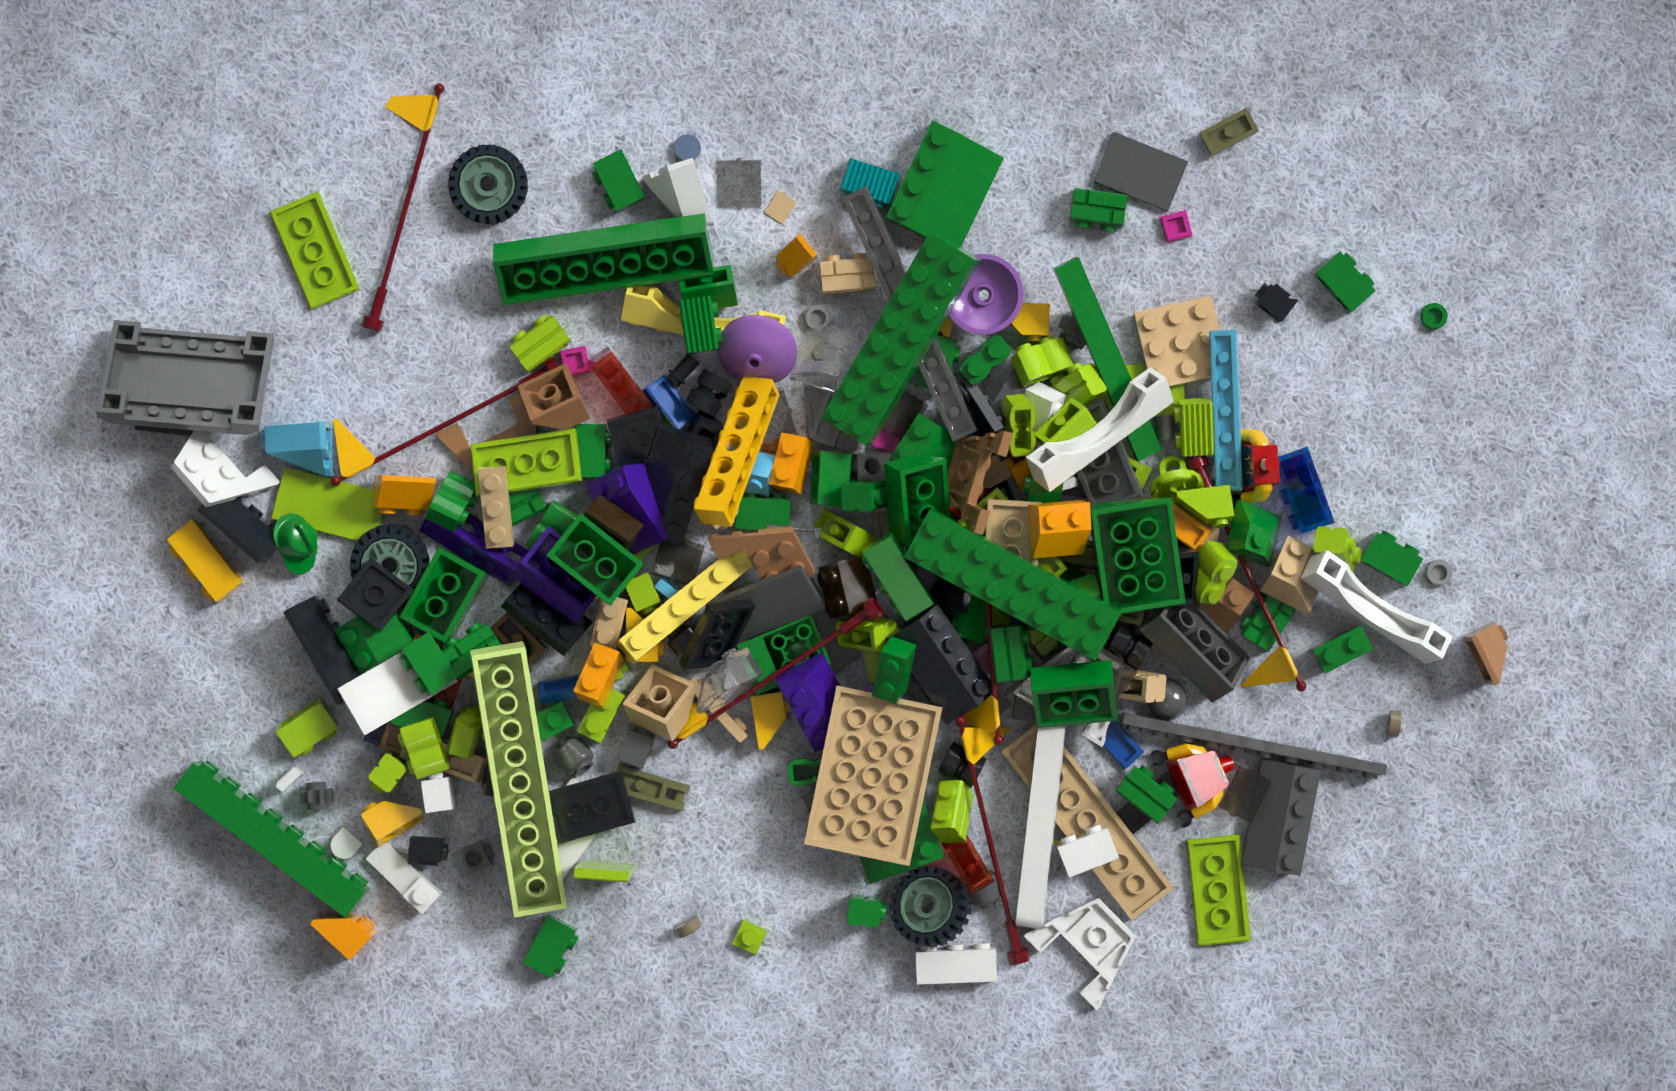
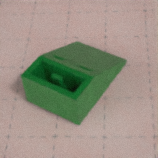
(782, 646)

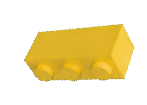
(204, 561)

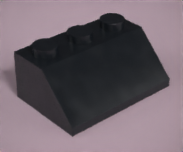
(243, 527)

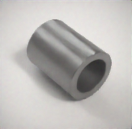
(1165, 427)

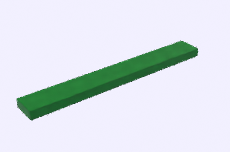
(1102, 347)

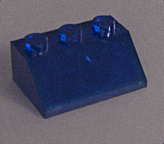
(1303, 492)

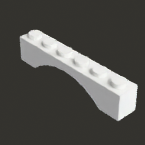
(1140, 402)
(1338, 583)

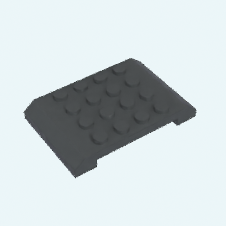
(185, 379)

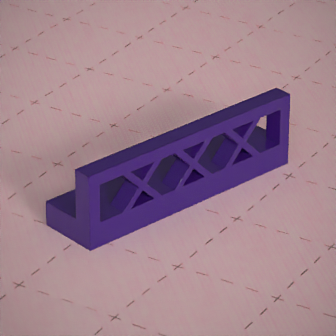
(473, 548)

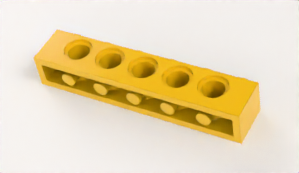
(736, 451)

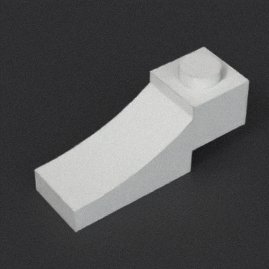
(404, 877)

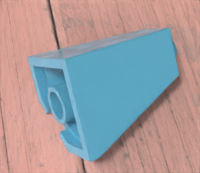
(301, 444)

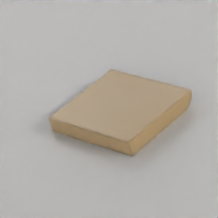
(780, 207)

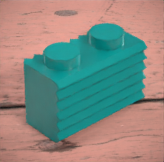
(879, 181)

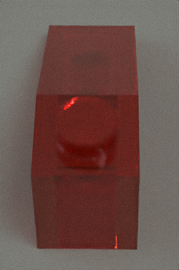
(618, 381)
(969, 865)

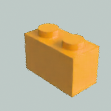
(791, 463)
(598, 675)

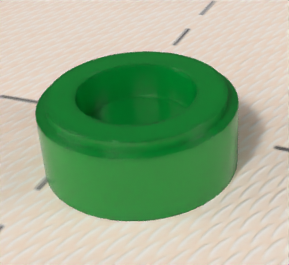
(1433, 316)

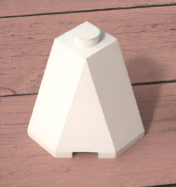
(679, 189)

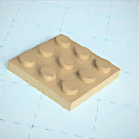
(1177, 339)

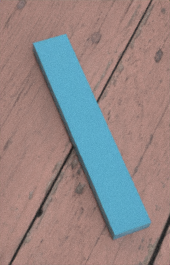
(1226, 408)

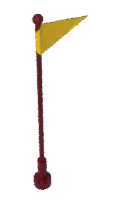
(420, 112)
(356, 457)
(1279, 664)
(987, 714)
(698, 721)
(976, 744)

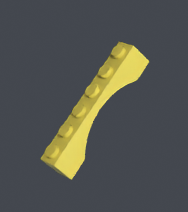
(651, 308)
(683, 605)

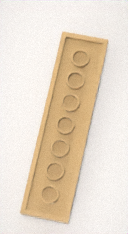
(1132, 877)

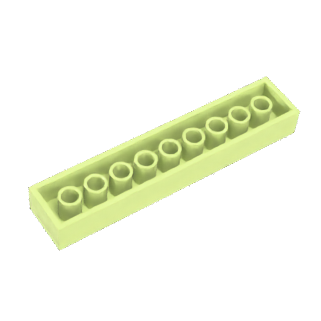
(518, 779)

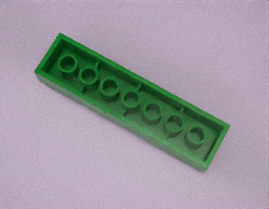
(603, 259)
(901, 338)
(1013, 584)
(272, 837)

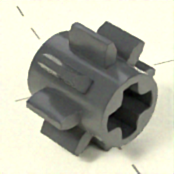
(316, 795)

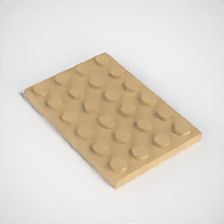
(873, 776)

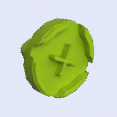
(1174, 480)

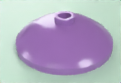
(1003, 302)
(757, 339)

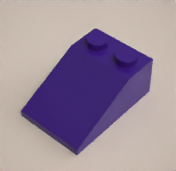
(632, 492)

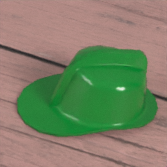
(296, 542)

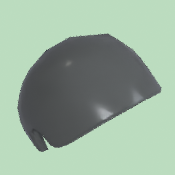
(1173, 704)

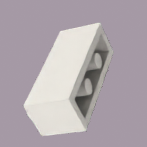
(956, 964)

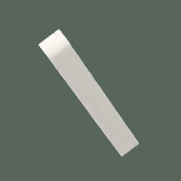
(1040, 827)

